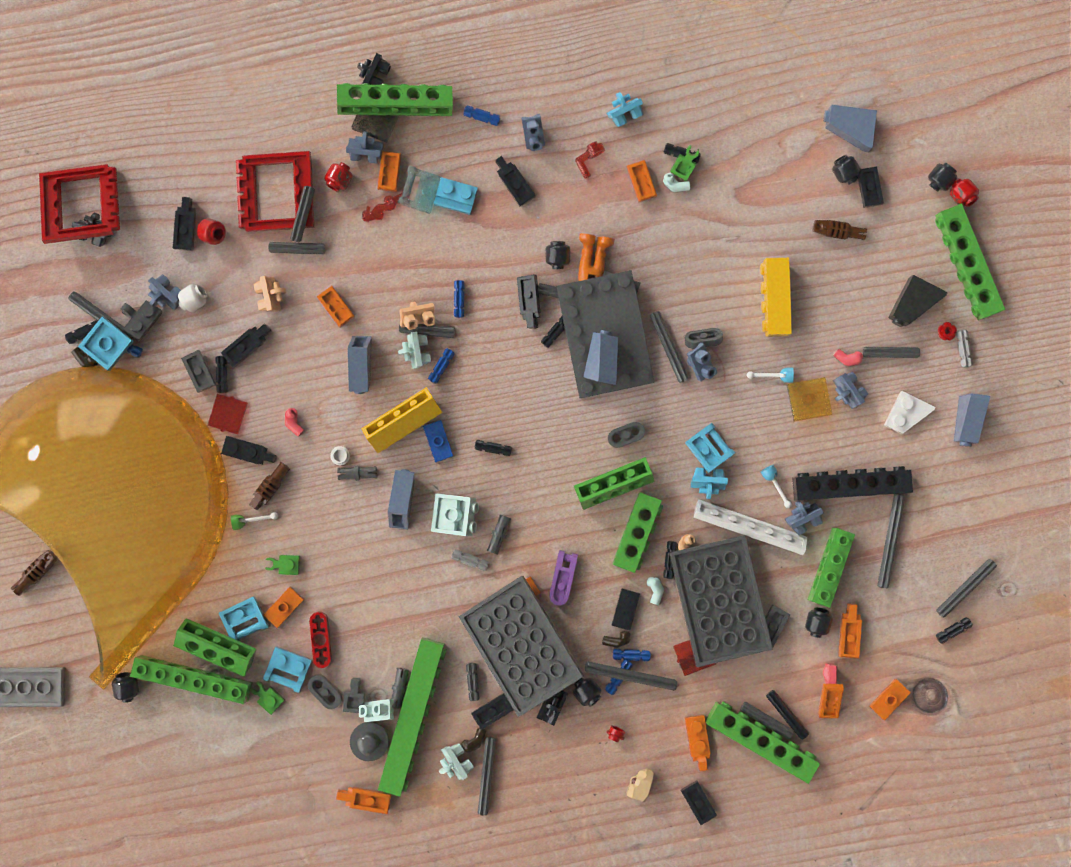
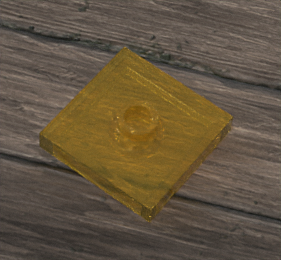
(809, 399)

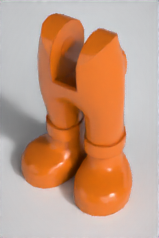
(598, 267)

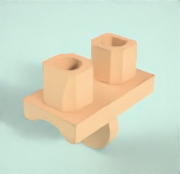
(271, 292)
(417, 315)

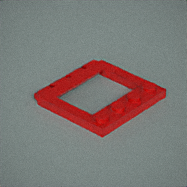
(247, 184)
(51, 203)

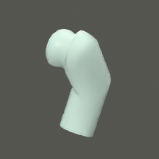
(675, 186)
(657, 588)

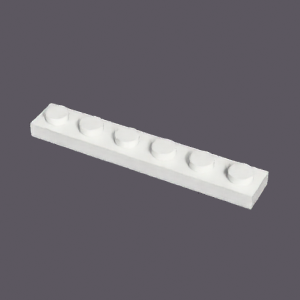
(750, 527)

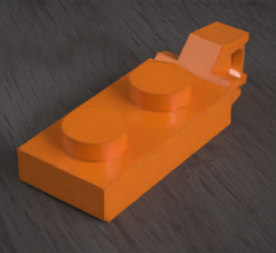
(850, 633)
(698, 740)
(365, 799)

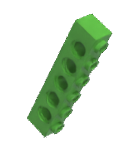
(402, 106)
(986, 286)
(191, 679)
(803, 770)

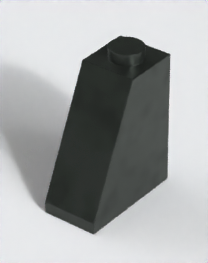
(915, 300)

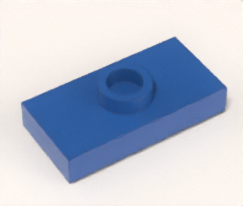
(438, 441)

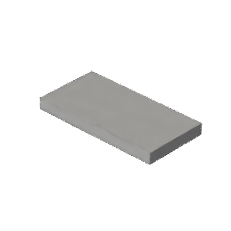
(32, 686)

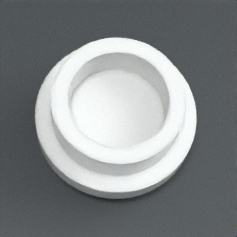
(340, 455)

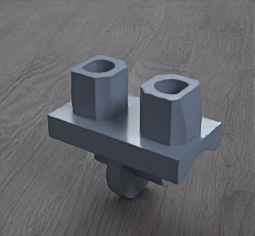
(533, 132)
(364, 146)
(161, 295)
(701, 363)
(847, 390)
(804, 514)

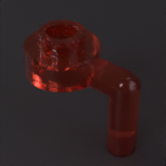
(593, 150)

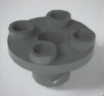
(369, 741)

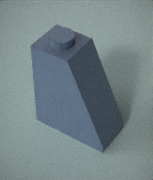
(852, 125)
(602, 358)
(359, 364)
(970, 418)
(401, 499)

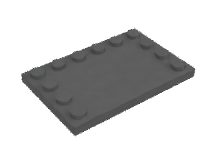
(611, 306)
(720, 601)
(521, 646)

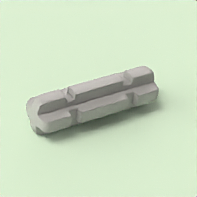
(964, 348)
(470, 560)

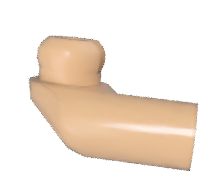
(686, 542)

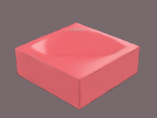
(830, 673)

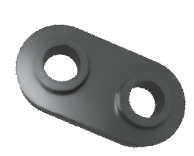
(708, 337)
(626, 434)
(324, 692)

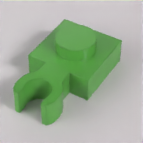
(684, 165)
(287, 564)
(269, 699)

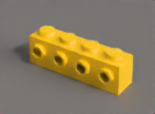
(776, 297)
(401, 420)

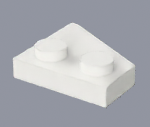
(907, 412)

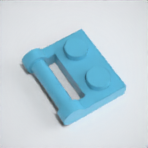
(705, 451)
(241, 613)
(289, 663)

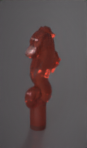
(377, 212)

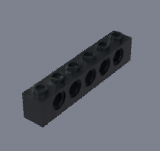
(902, 484)

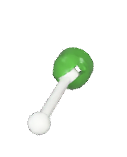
(239, 521)

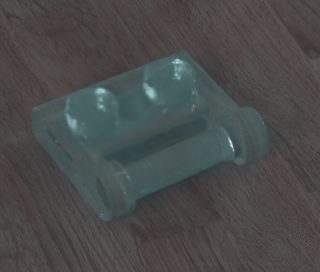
(425, 192)

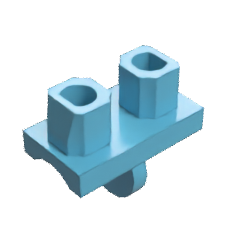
(633, 106)
(709, 485)

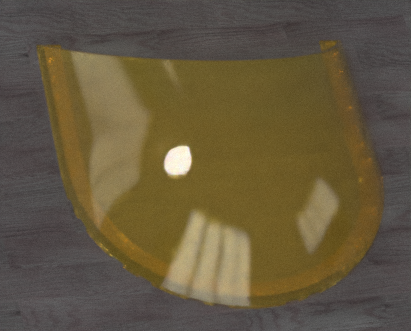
(120, 492)

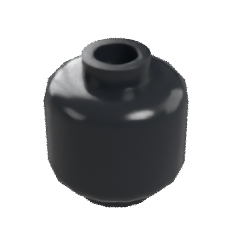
(846, 169)
(942, 177)
(557, 254)
(818, 622)
(125, 687)
(587, 692)

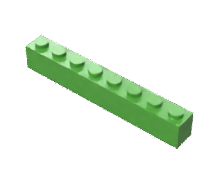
(410, 719)

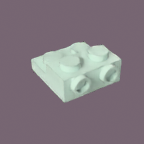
(454, 515)

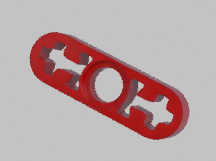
(326, 653)

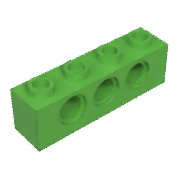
(614, 483)
(655, 508)
(831, 567)
(214, 647)

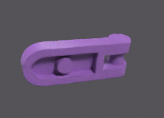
(562, 578)

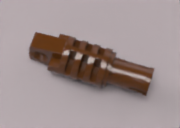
(838, 229)
(269, 486)
(34, 572)

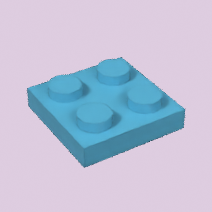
(105, 343)

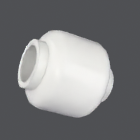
(192, 298)

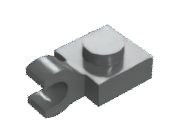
(353, 698)

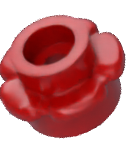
(942, 331)
(615, 733)

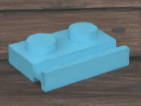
(455, 196)

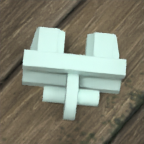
(411, 350)
(377, 710)
(460, 769)

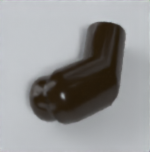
(83, 360)
(617, 642)
(475, 743)

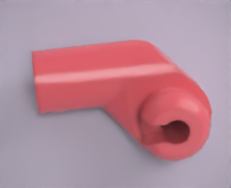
(849, 360)
(291, 422)

